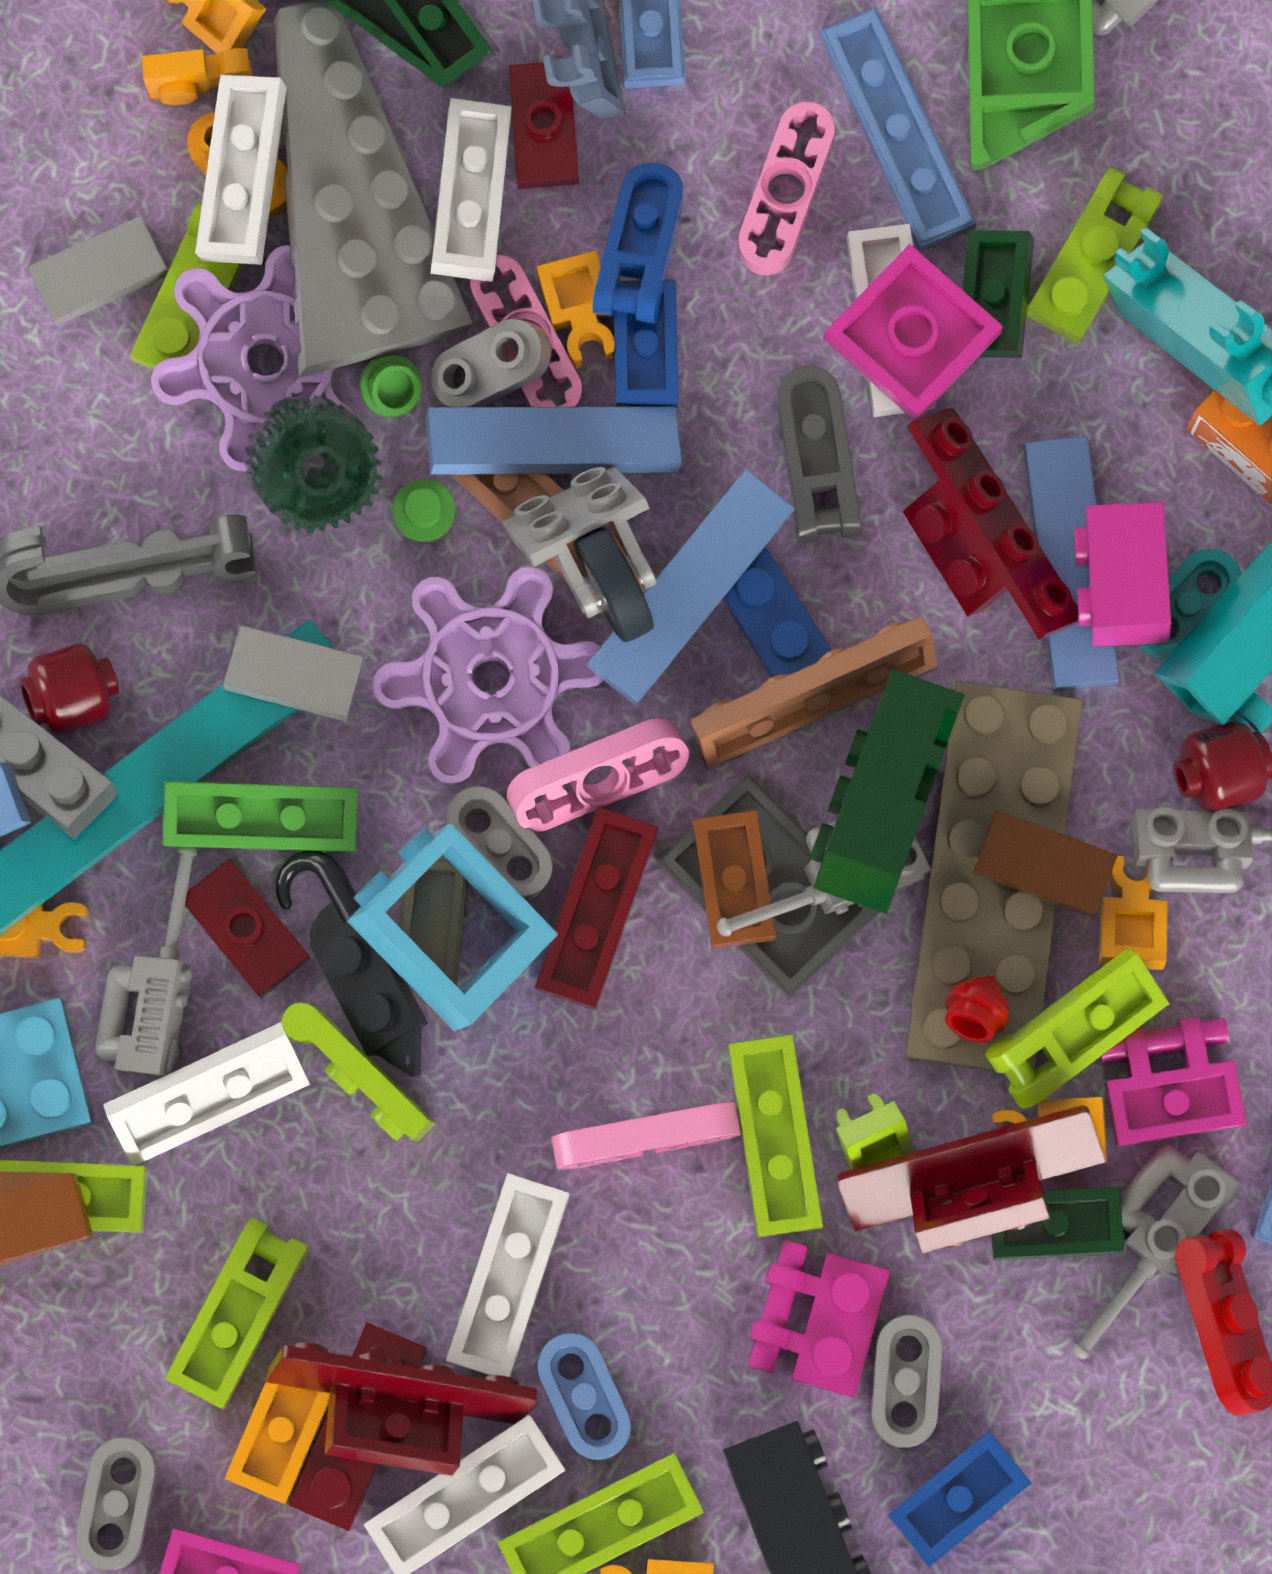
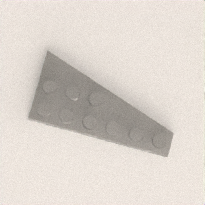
(352, 207)

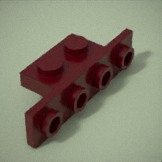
(979, 533)
(973, 1182)
(396, 1410)

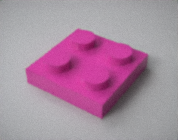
(912, 332)

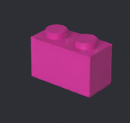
(1125, 574)

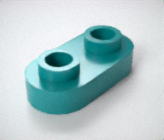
(1187, 602)

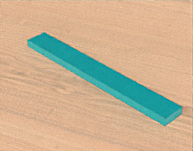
(185, 750)

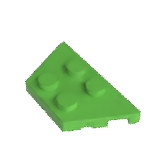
(1026, 72)

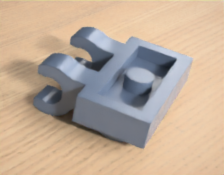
(592, 65)

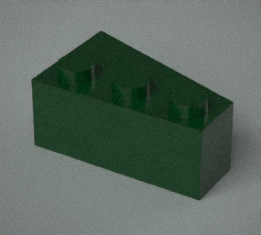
(431, 35)
(887, 792)

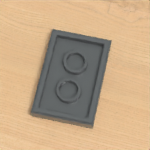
(804, 935)

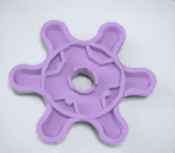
(219, 365)
(462, 641)

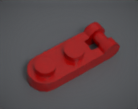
(1226, 1320)

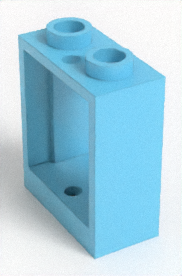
(453, 1005)

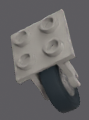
(611, 580)

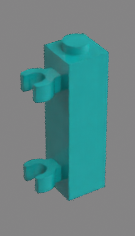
(1196, 324)
(1228, 653)

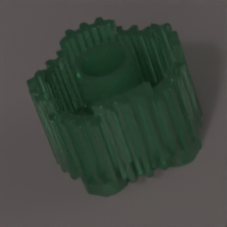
(326, 494)

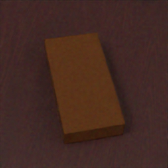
(1045, 864)

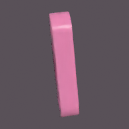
(815, 153)
(521, 291)
(563, 806)
(657, 1132)

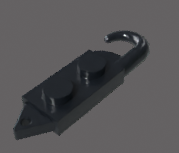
(365, 985)

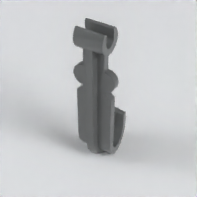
(117, 570)

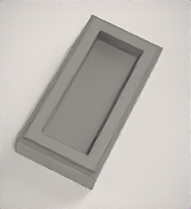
(98, 270)
(293, 673)

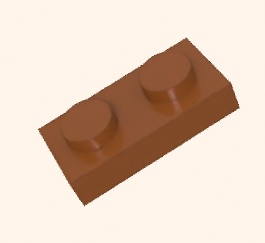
(733, 875)

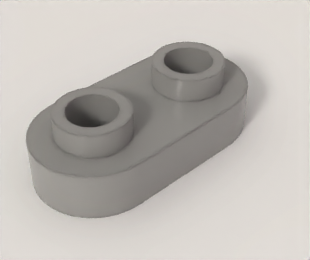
(487, 367)
(503, 840)
(906, 1381)
(116, 1503)

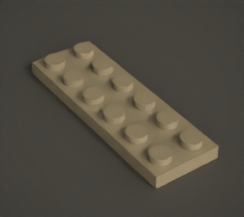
(1012, 757)

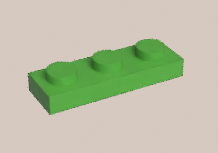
(259, 816)

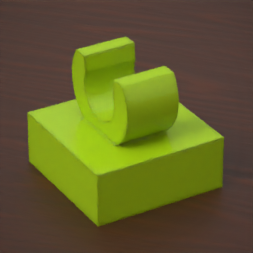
(875, 1135)

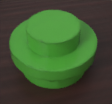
(390, 385)
(423, 510)

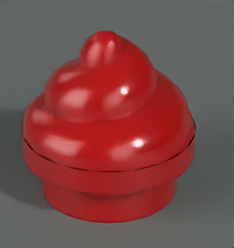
(977, 1009)

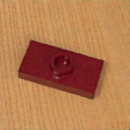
(542, 129)
(245, 928)

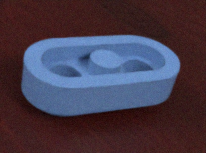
(584, 1396)

